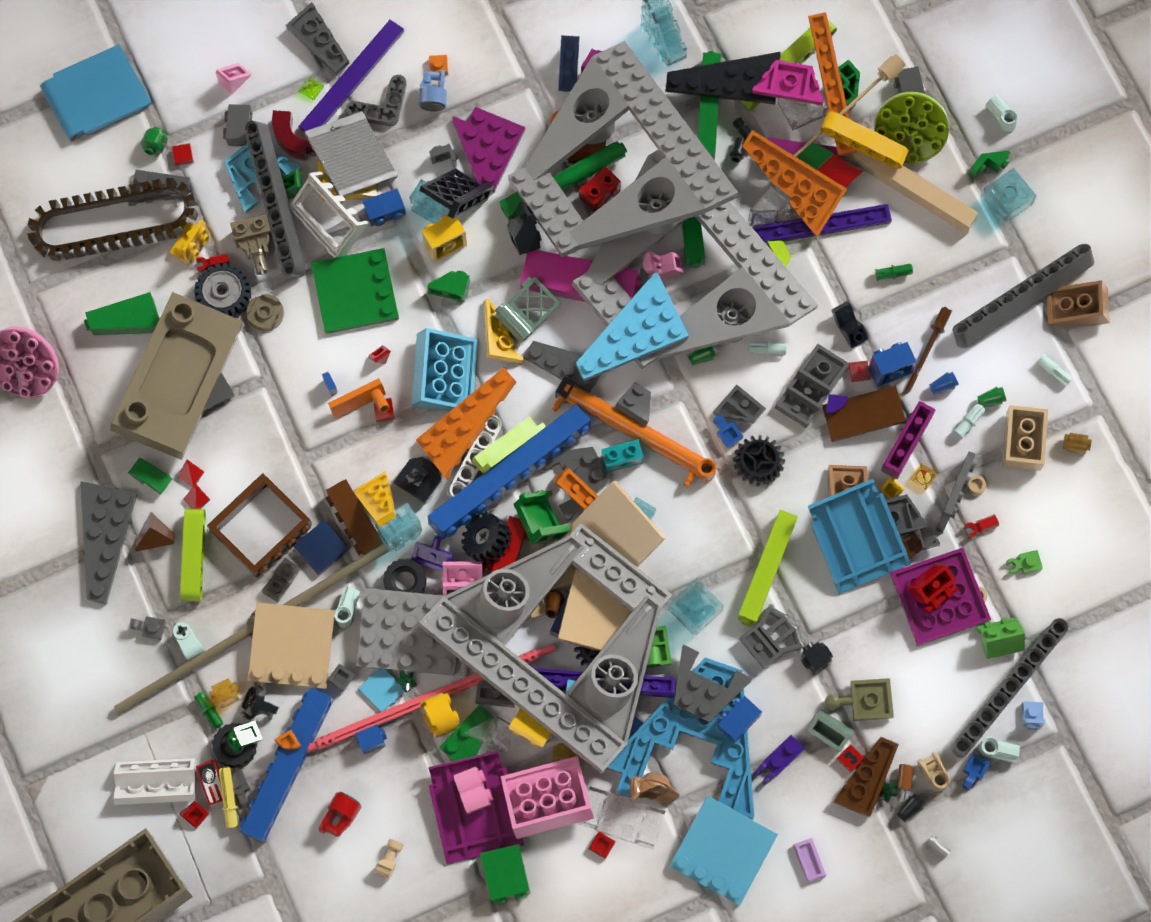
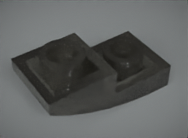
(281, 580)

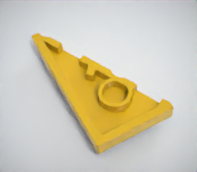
(498, 342)

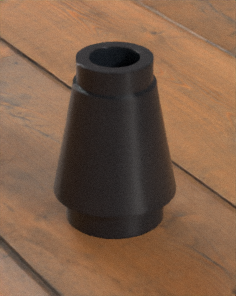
(911, 807)

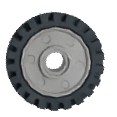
(223, 278)

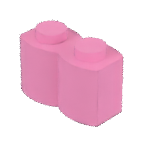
(472, 790)

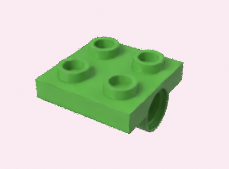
(660, 651)

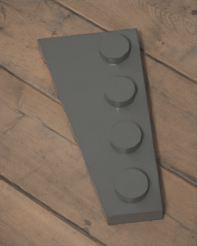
(317, 37)
(558, 363)
(956, 494)

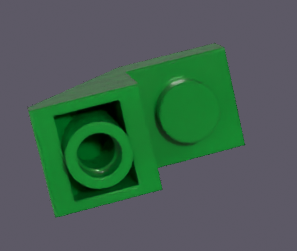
(993, 160)

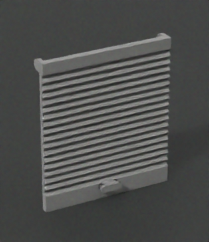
(350, 154)

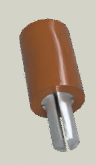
(904, 780)

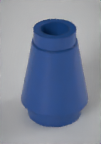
(944, 383)

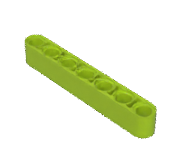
(797, 53)

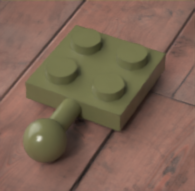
(868, 699)

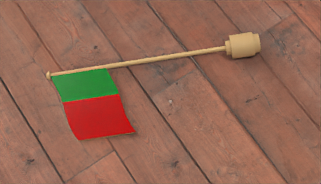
(825, 160)

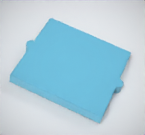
(381, 689)

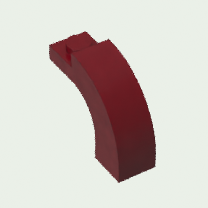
(289, 143)

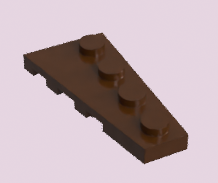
(867, 781)

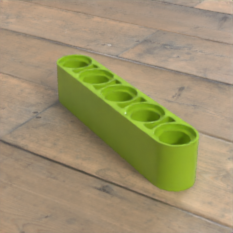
(193, 555)

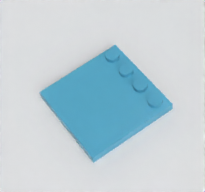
(723, 850)

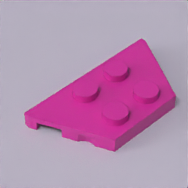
(790, 82)

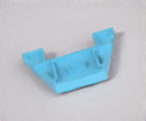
(243, 174)

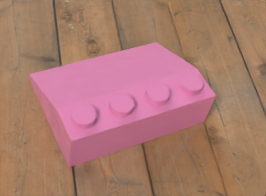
(547, 797)

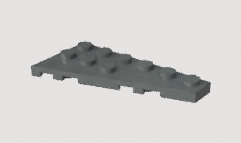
(105, 526)

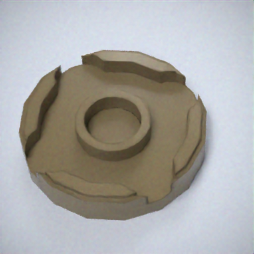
(265, 312)

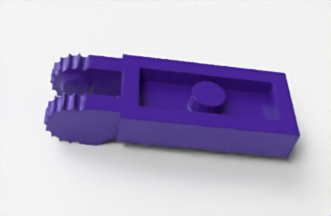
(780, 758)

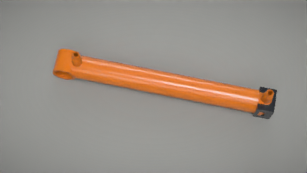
(570, 393)

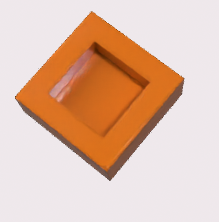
(438, 63)

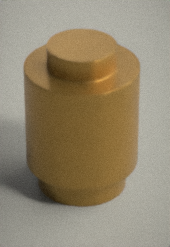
(1076, 443)

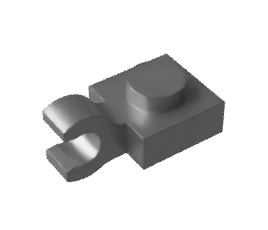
(150, 628)
(240, 785)

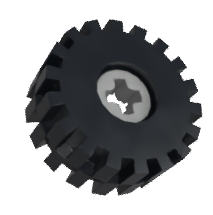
(495, 544)

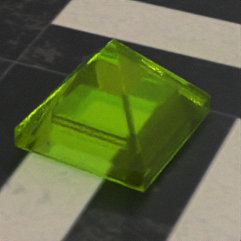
(311, 88)

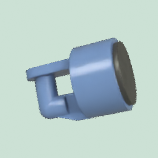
(432, 97)

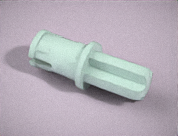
(767, 348)
(1054, 370)
(969, 421)

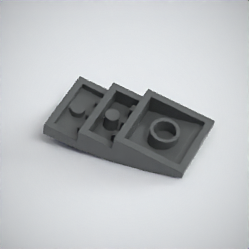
(812, 385)

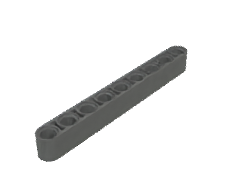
(275, 199)
(1023, 295)
(1014, 679)

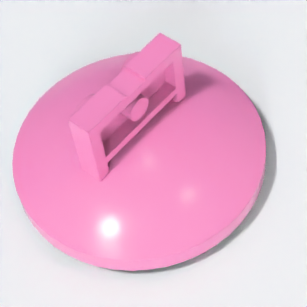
(26, 362)

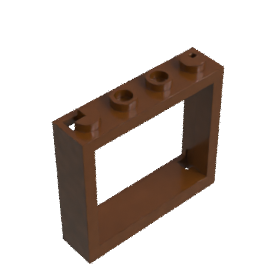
(242, 501)

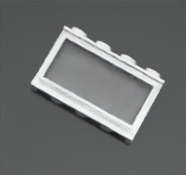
(326, 216)

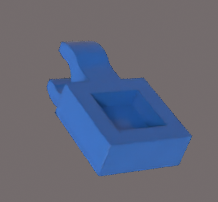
(728, 433)
(975, 769)

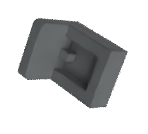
(443, 153)

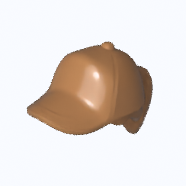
(654, 787)

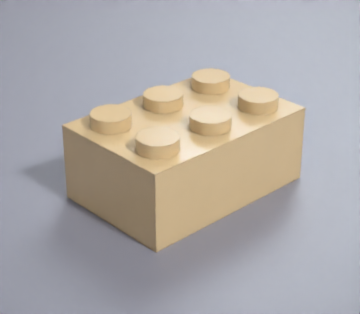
(1025, 438)

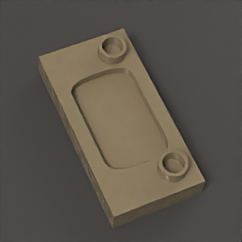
(176, 376)
(124, 886)

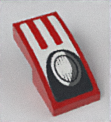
(210, 781)

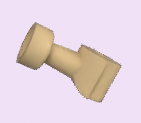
(386, 866)

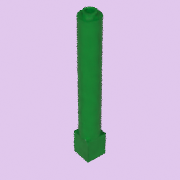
(574, 173)

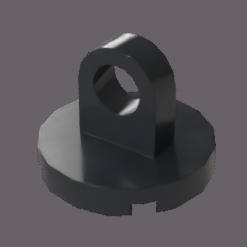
(255, 700)

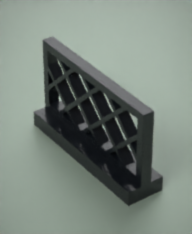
(463, 200)

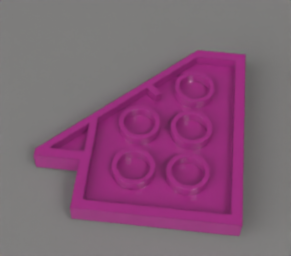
(488, 144)

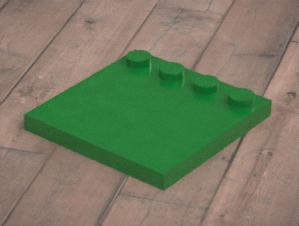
(354, 291)

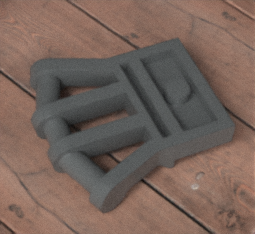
(762, 645)

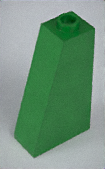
(127, 316)

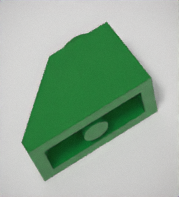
(451, 286)

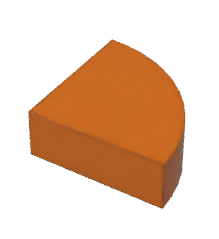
(288, 741)

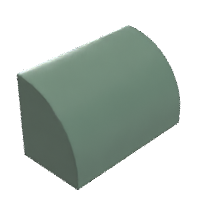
(830, 730)

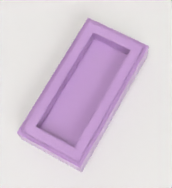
(809, 860)

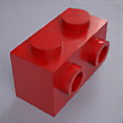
(600, 189)

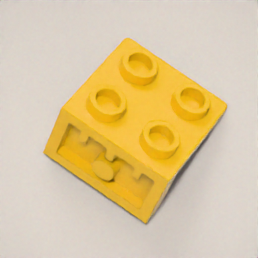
(189, 244)

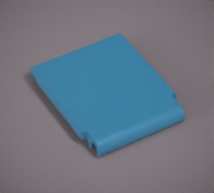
(95, 93)
(857, 536)

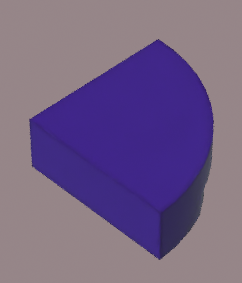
(835, 403)

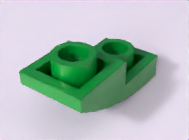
(150, 475)

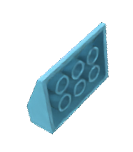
(443, 369)

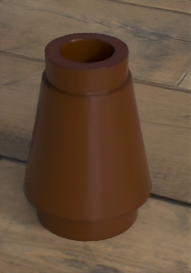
(553, 603)

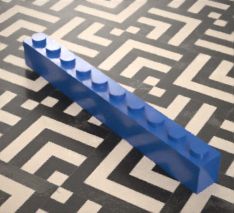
(509, 472)

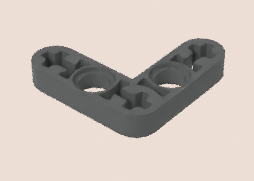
(387, 109)

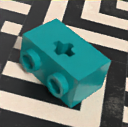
(622, 456)

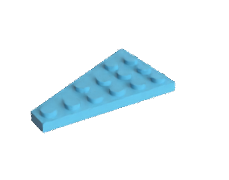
(638, 330)

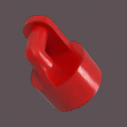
(343, 807)

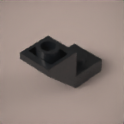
(848, 324)

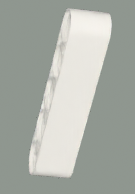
(469, 466)

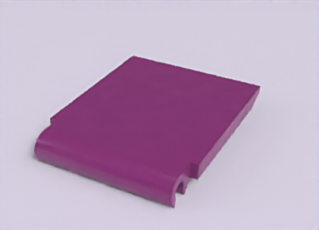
(474, 833)

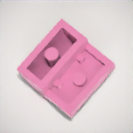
(459, 575)

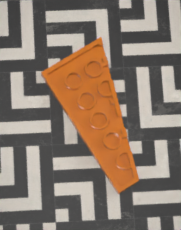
(810, 191)
(460, 427)

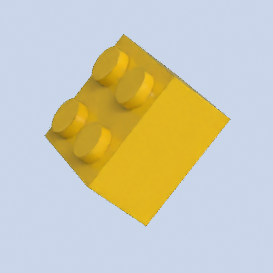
(444, 237)

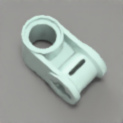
(189, 643)

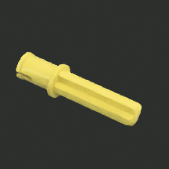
(228, 797)

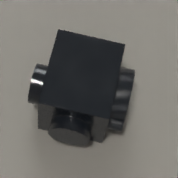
(816, 657)

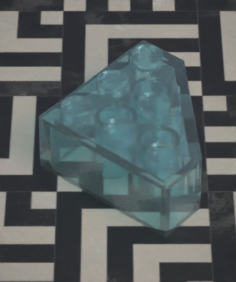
(663, 30)

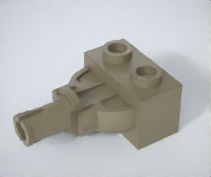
(253, 236)

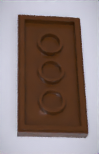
(866, 414)

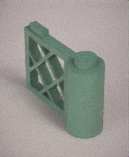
(515, 320)

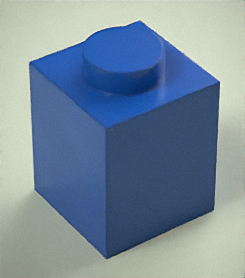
(371, 739)

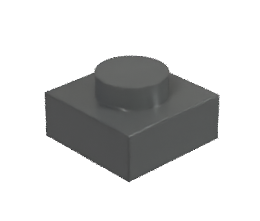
(341, 677)

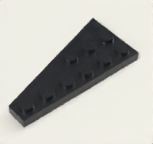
(724, 79)

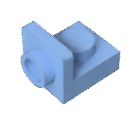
(1032, 715)

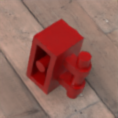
(931, 584)

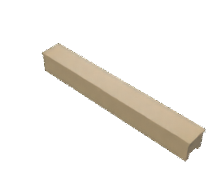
(919, 191)

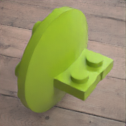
(915, 123)

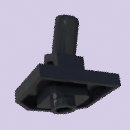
(419, 478)

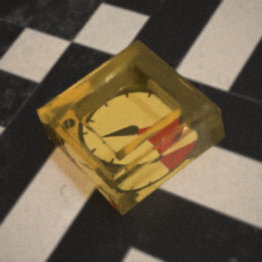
(924, 476)

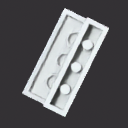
(155, 781)

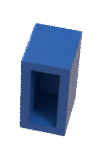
(384, 207)
(738, 719)

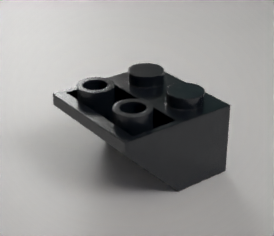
(523, 230)

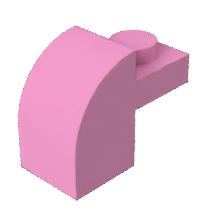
(667, 265)

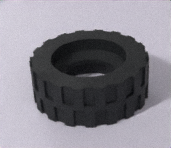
(405, 565)
(223, 756)

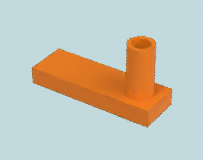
(370, 392)
(575, 488)

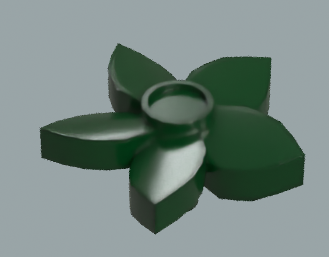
(406, 680)
(889, 790)

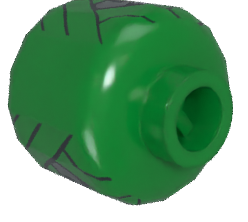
(154, 141)

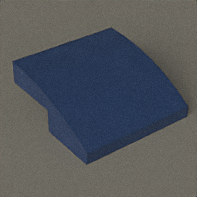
(321, 547)

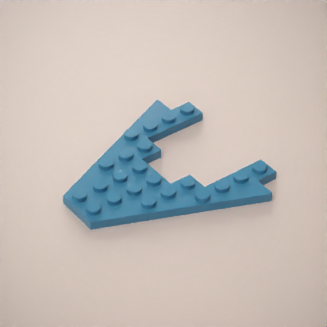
(663, 729)

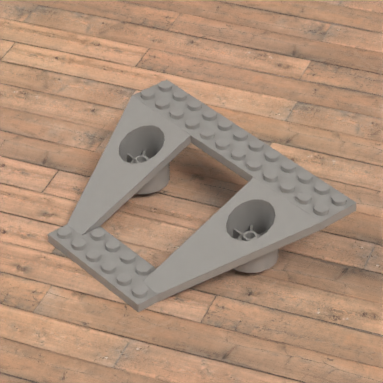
(675, 188)
(759, 290)
(587, 716)

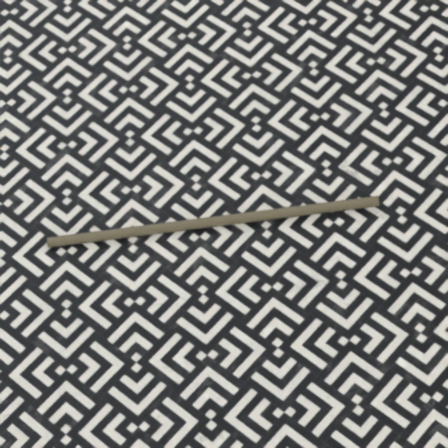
(248, 630)

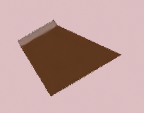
(154, 534)

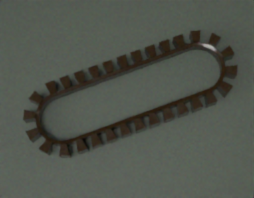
(182, 191)

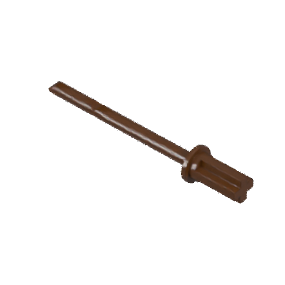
(938, 327)

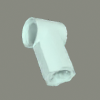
(1002, 112)
(347, 606)
(1001, 750)

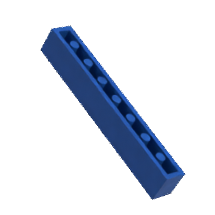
(285, 767)

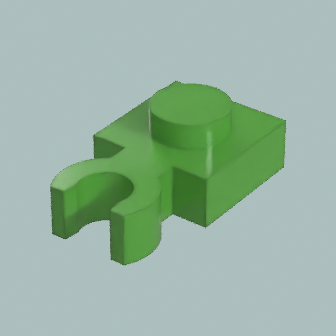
(1027, 561)

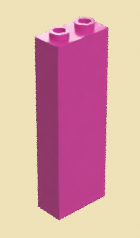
(559, 272)

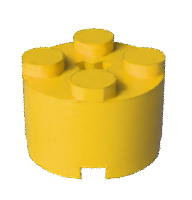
(438, 715)

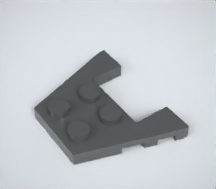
(587, 467)
(909, 520)
(700, 695)

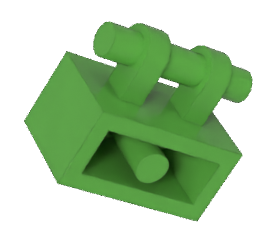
(1001, 637)

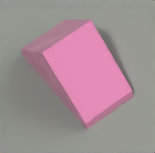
(232, 77)

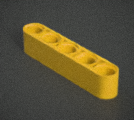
(864, 140)

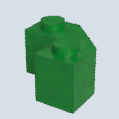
(850, 81)

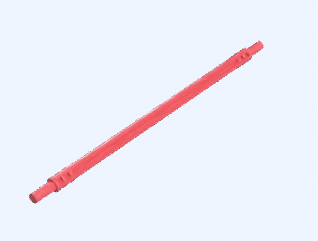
(413, 705)

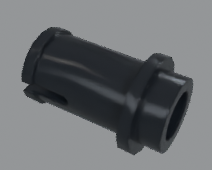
(737, 152)

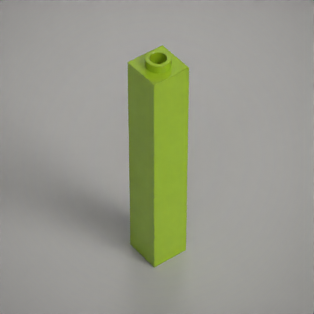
(767, 568)

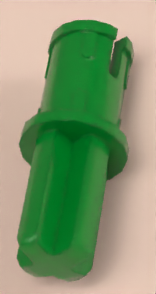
(893, 271)
(208, 710)

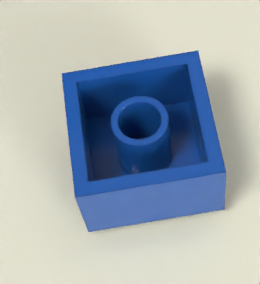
(892, 363)

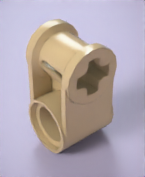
(933, 768)

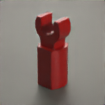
(211, 261)
(982, 525)

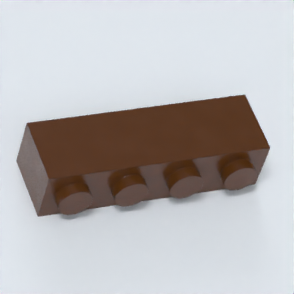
(354, 517)

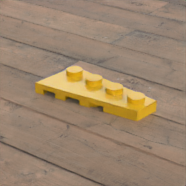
(377, 499)

